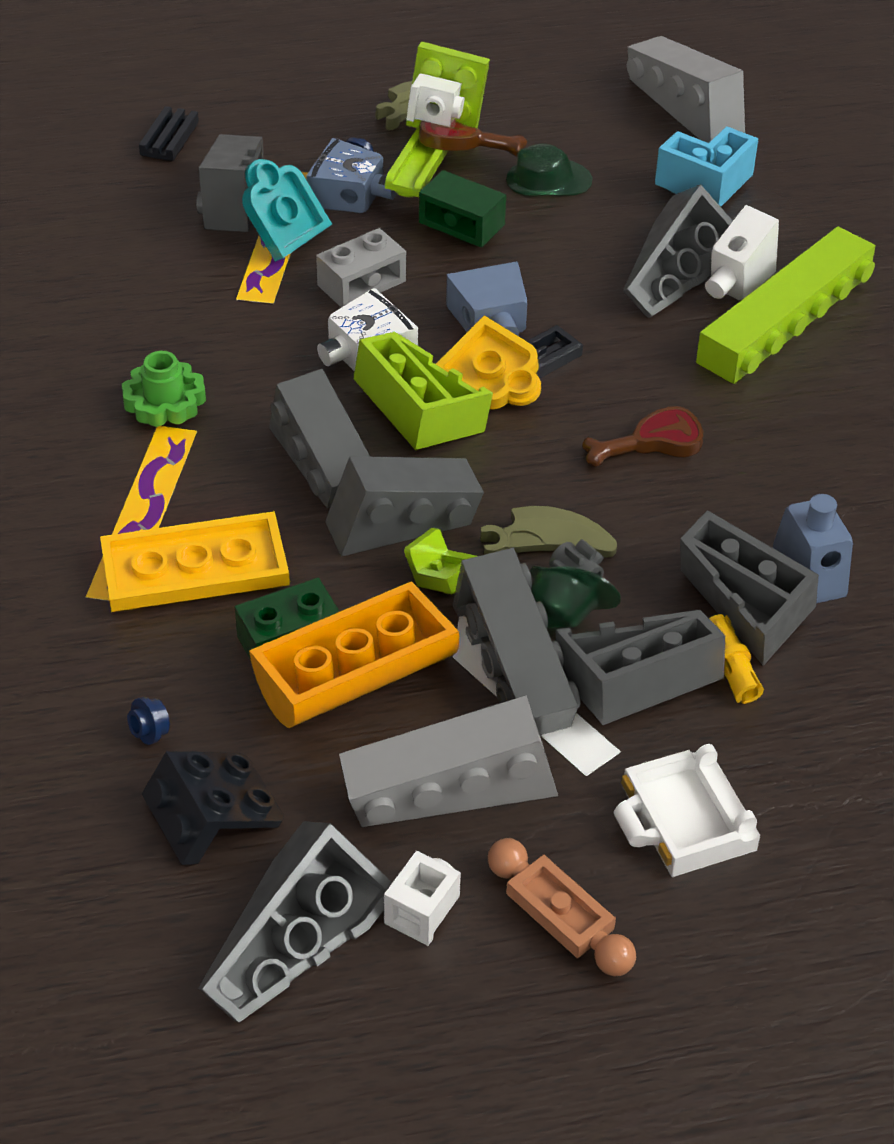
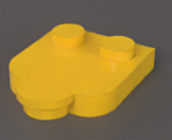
(498, 361)

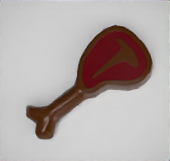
(464, 137)
(666, 430)

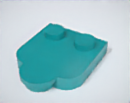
(282, 207)

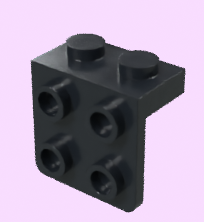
(207, 792)

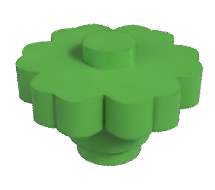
(163, 390)

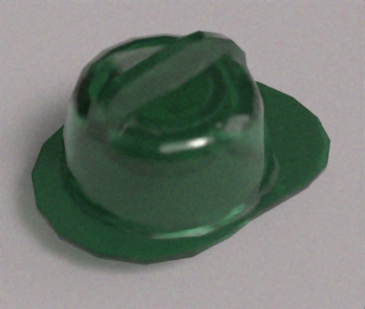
(547, 171)
(571, 594)

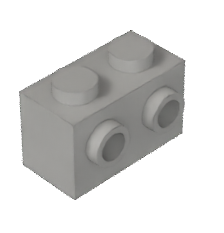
(360, 266)

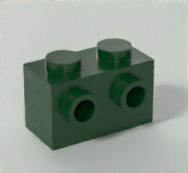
(462, 208)
(283, 612)

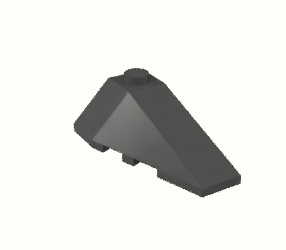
(677, 250)
(301, 911)

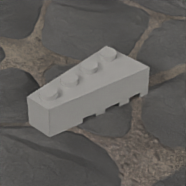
(689, 85)
(450, 767)

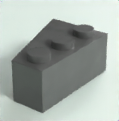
(225, 182)
(315, 431)
(400, 500)
(748, 582)
(642, 664)

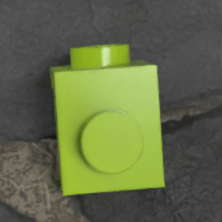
(433, 564)

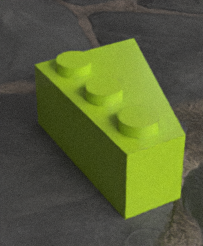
(417, 394)

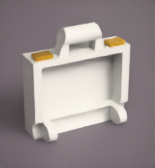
(686, 811)

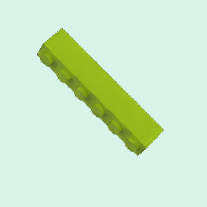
(785, 305)

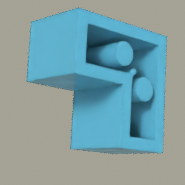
(716, 165)

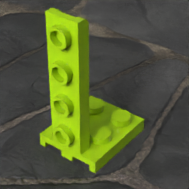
(418, 162)

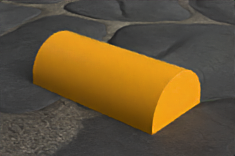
(352, 653)

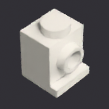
(436, 90)
(421, 897)

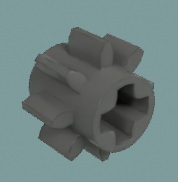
(579, 556)

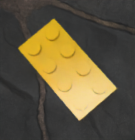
(194, 561)

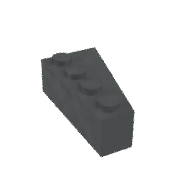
(514, 637)

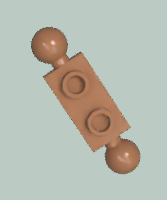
(561, 907)

